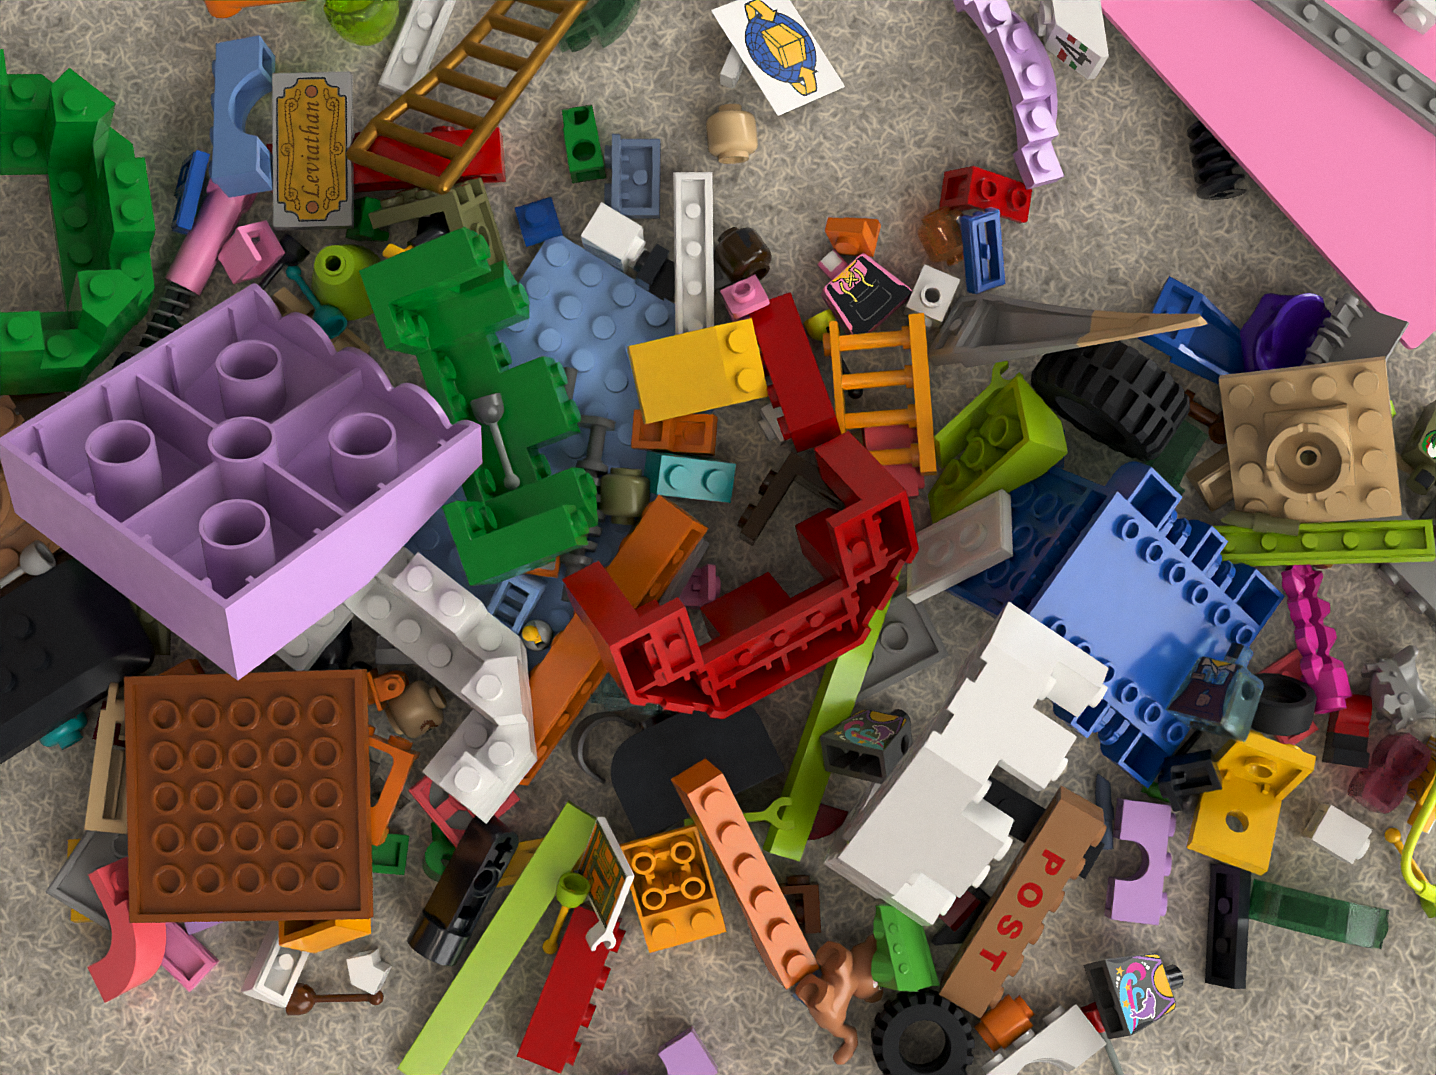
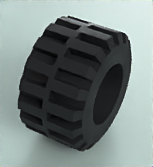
(919, 1007)

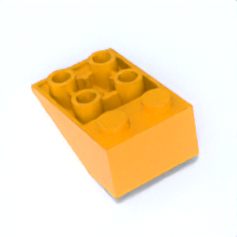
(673, 888)

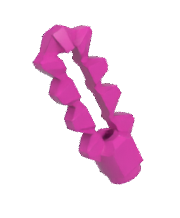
(1307, 611)

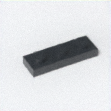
(1228, 926)

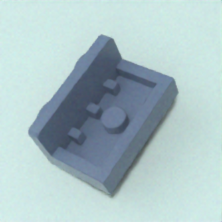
(634, 177)

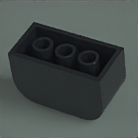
(668, 747)

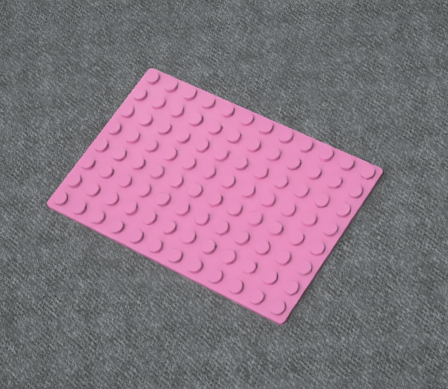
(1311, 135)

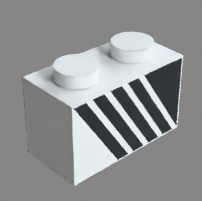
(614, 238)

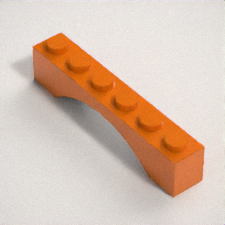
(747, 871)

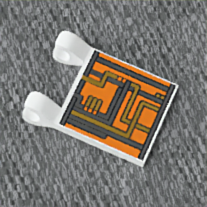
(608, 879)

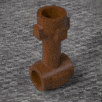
(1213, 421)

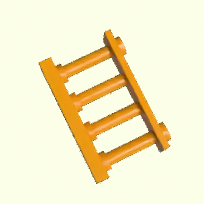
(913, 376)

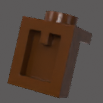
(809, 908)

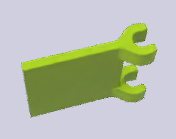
(952, 437)
(768, 816)

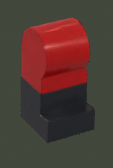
(1349, 733)

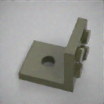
(463, 207)

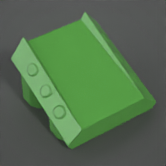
(902, 952)

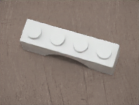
(1064, 1043)

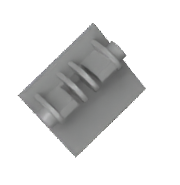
(1354, 334)

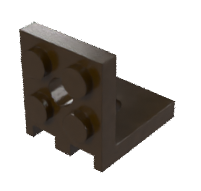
(775, 487)

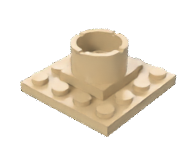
(1325, 408)

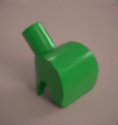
(435, 852)

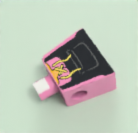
(861, 292)

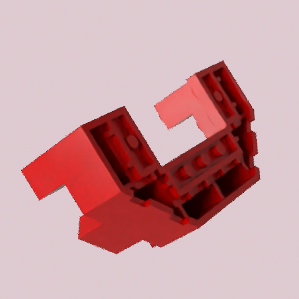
(757, 629)

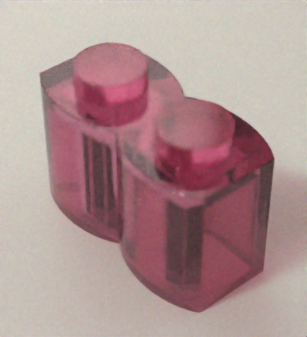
(1393, 764)

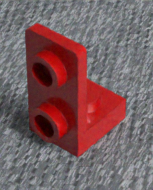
(981, 189)

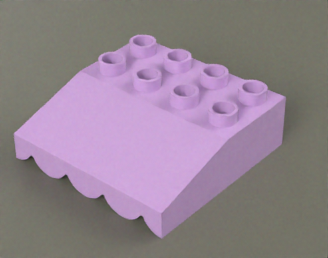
(238, 476)

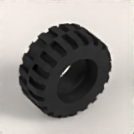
(1113, 397)

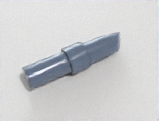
(1103, 800)

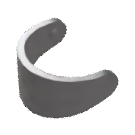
(582, 731)

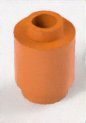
(1005, 1022)

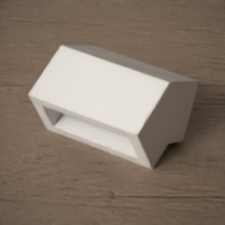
(368, 970)

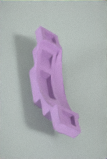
(1029, 84)

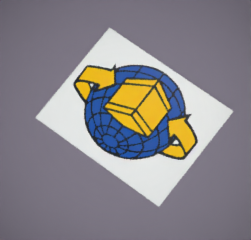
(778, 52)

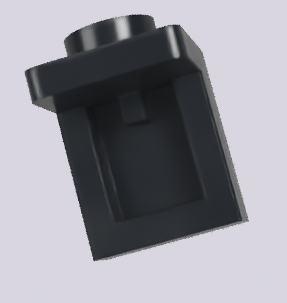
(656, 272)
(1188, 775)

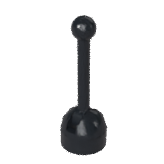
(294, 256)

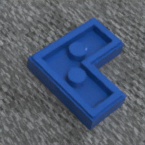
(189, 190)

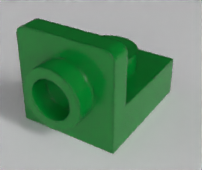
(391, 855)

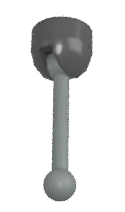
(489, 411)

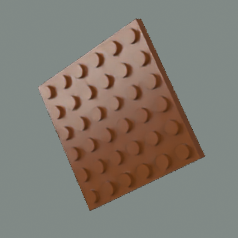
(248, 797)

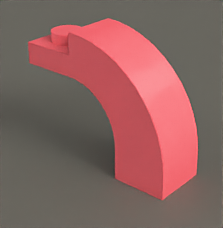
(135, 947)

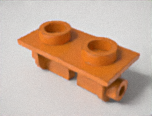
(385, 686)

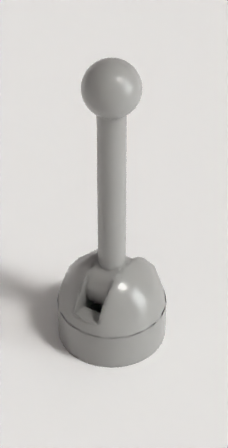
(34, 560)

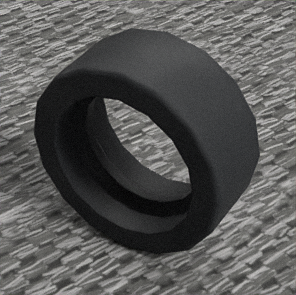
(1284, 706)

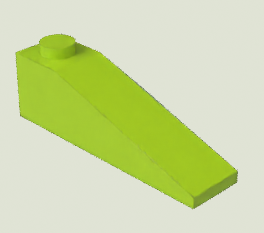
(1009, 450)

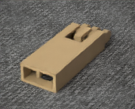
(107, 789)

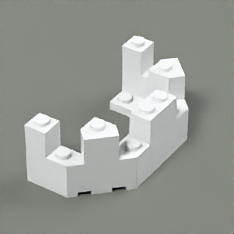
(465, 651)
(927, 824)

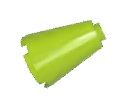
(338, 279)

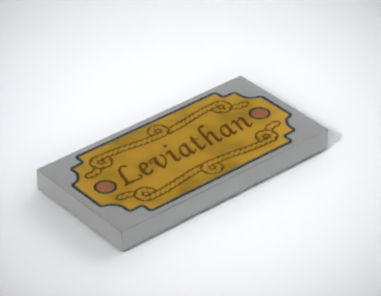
(309, 150)

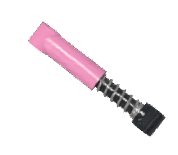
(194, 262)

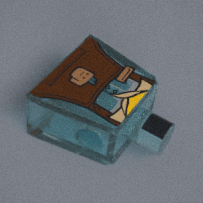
(1219, 695)

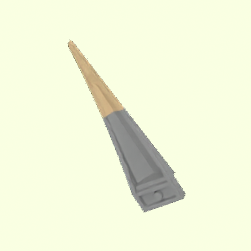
(1002, 328)

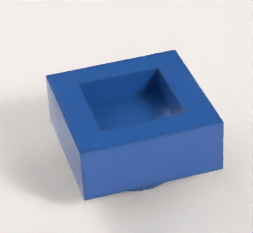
(538, 221)

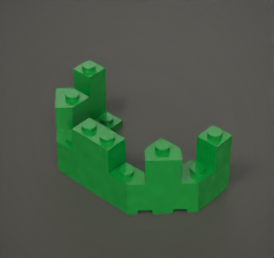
(99, 228)
(445, 311)

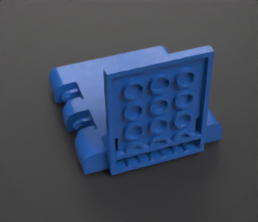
(1130, 591)

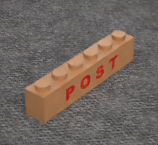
(1022, 901)

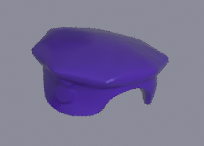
(1281, 330)

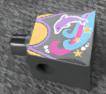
(867, 744)
(1132, 991)

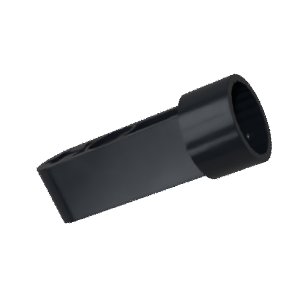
(463, 891)

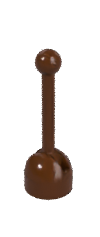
(304, 998)

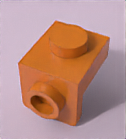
(853, 235)

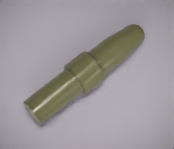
(1262, 522)

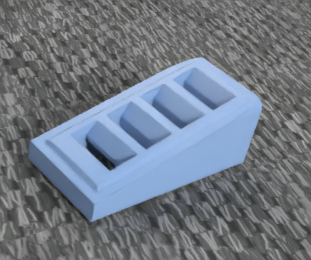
(532, 584)

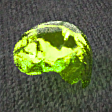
(362, 20)

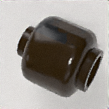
(742, 254)

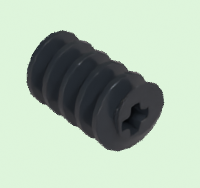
(1213, 166)

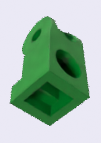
(582, 144)

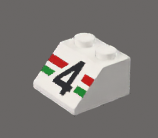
(1074, 33)

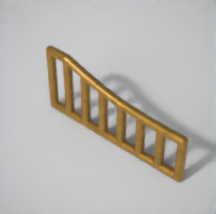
(444, 73)

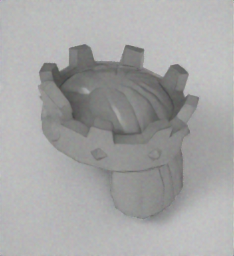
(1398, 690)

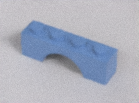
(241, 77)

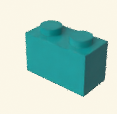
(689, 476)

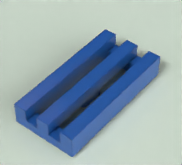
(977, 251)

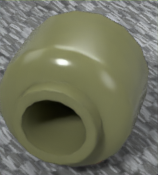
(624, 495)

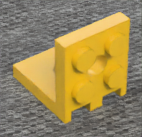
(1254, 783)

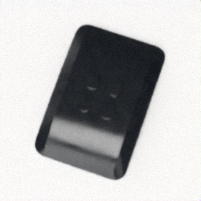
(62, 648)

